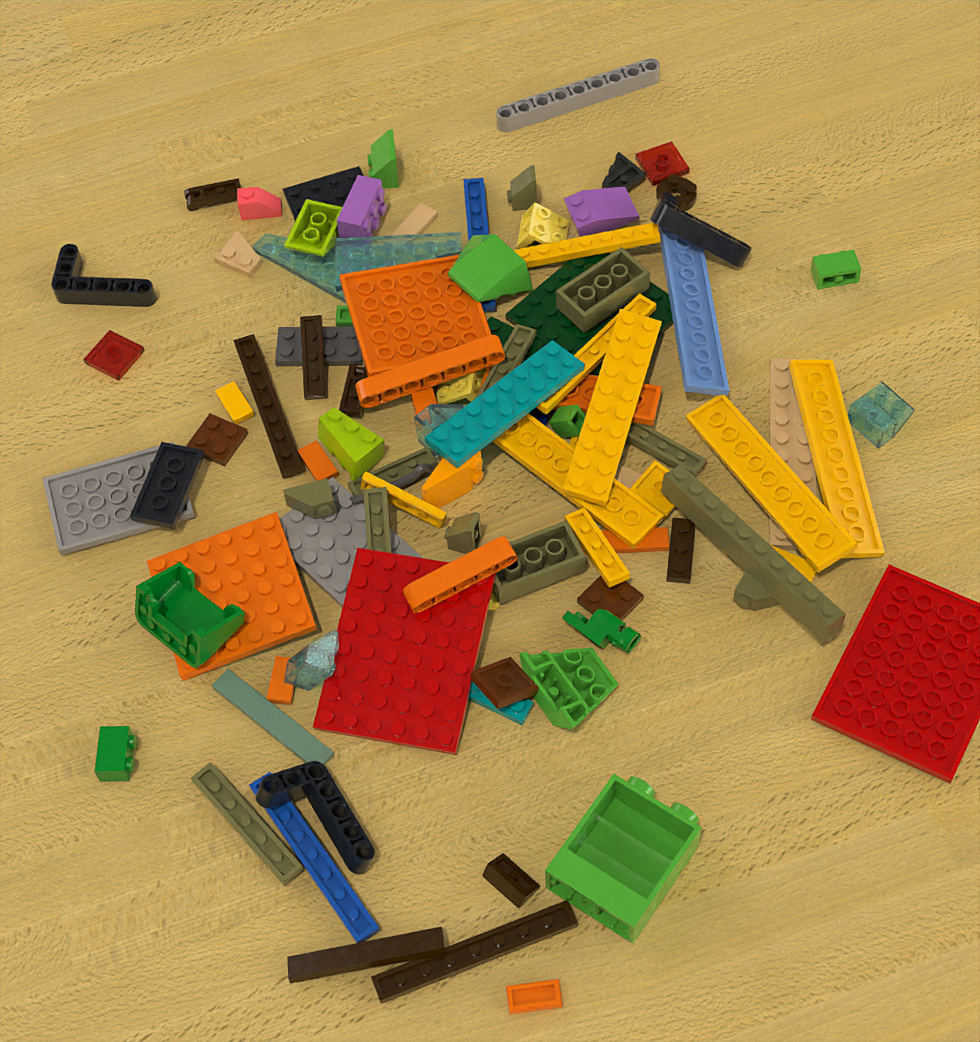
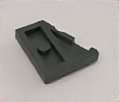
(623, 174)

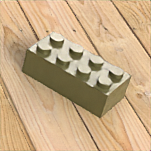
(602, 289)
(541, 561)

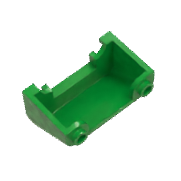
(183, 616)

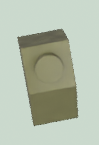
(523, 190)
(311, 498)
(464, 533)
(752, 595)

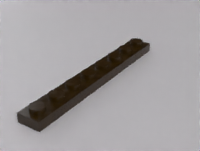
(268, 406)
(474, 951)

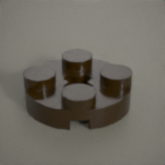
(679, 185)

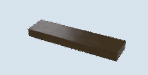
(313, 357)

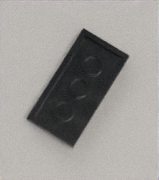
(328, 189)
(167, 485)

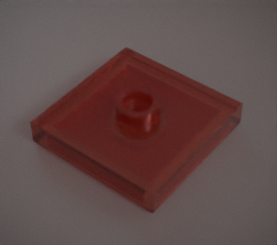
(661, 162)
(114, 355)

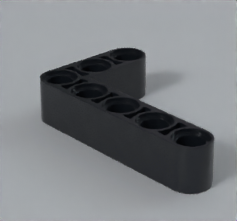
(670, 217)
(73, 289)
(329, 805)

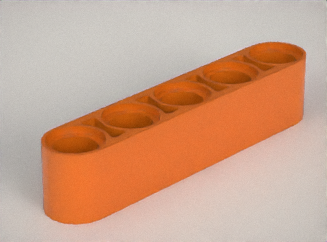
(459, 574)

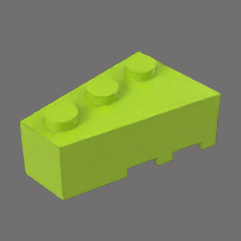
(350, 442)

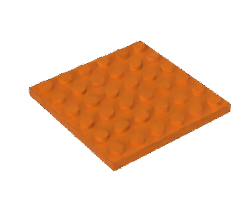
(410, 312)
(253, 571)

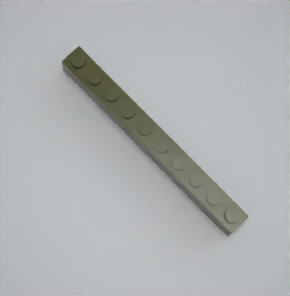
(753, 553)

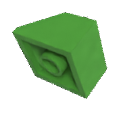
(384, 161)

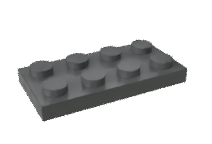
(339, 346)

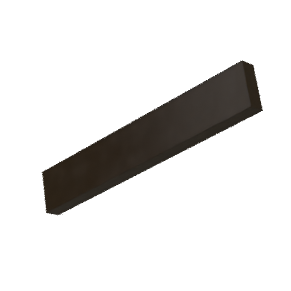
(366, 954)

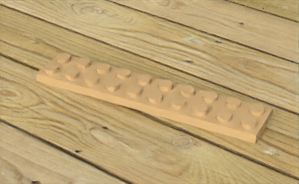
(788, 437)

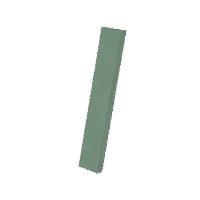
(271, 719)

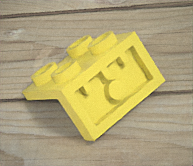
(541, 225)
(460, 388)

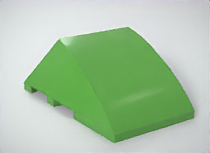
(490, 269)
(568, 683)

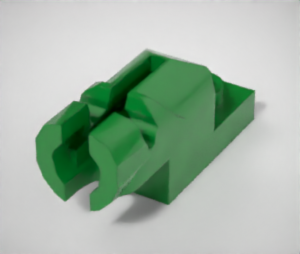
(604, 629)

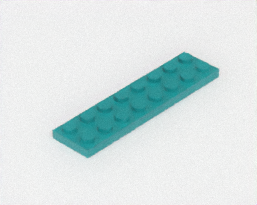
(504, 404)

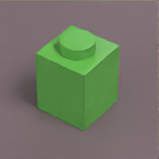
(568, 421)

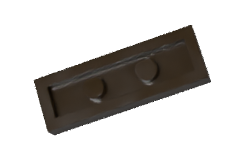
(680, 551)

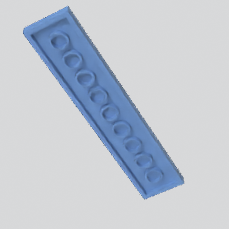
(693, 316)

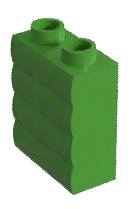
(624, 856)

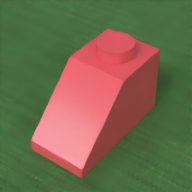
(258, 204)

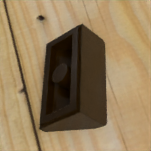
(510, 880)

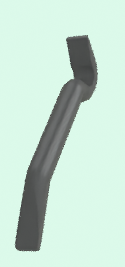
(419, 470)

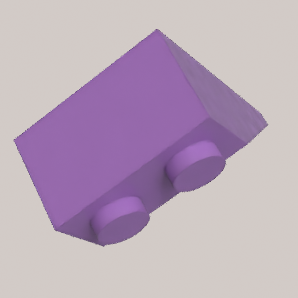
(600, 210)

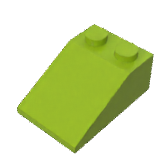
(314, 228)

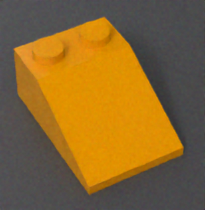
(450, 483)

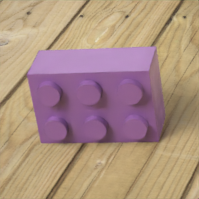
(362, 209)

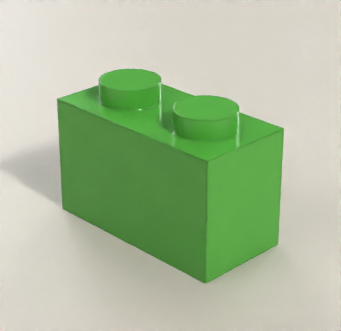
(835, 269)

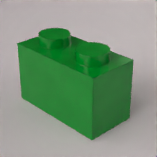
(114, 753)

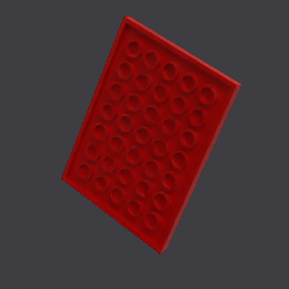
(399, 670)
(910, 675)

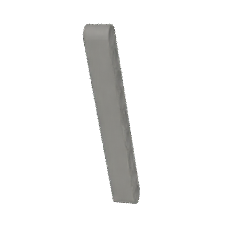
(577, 95)

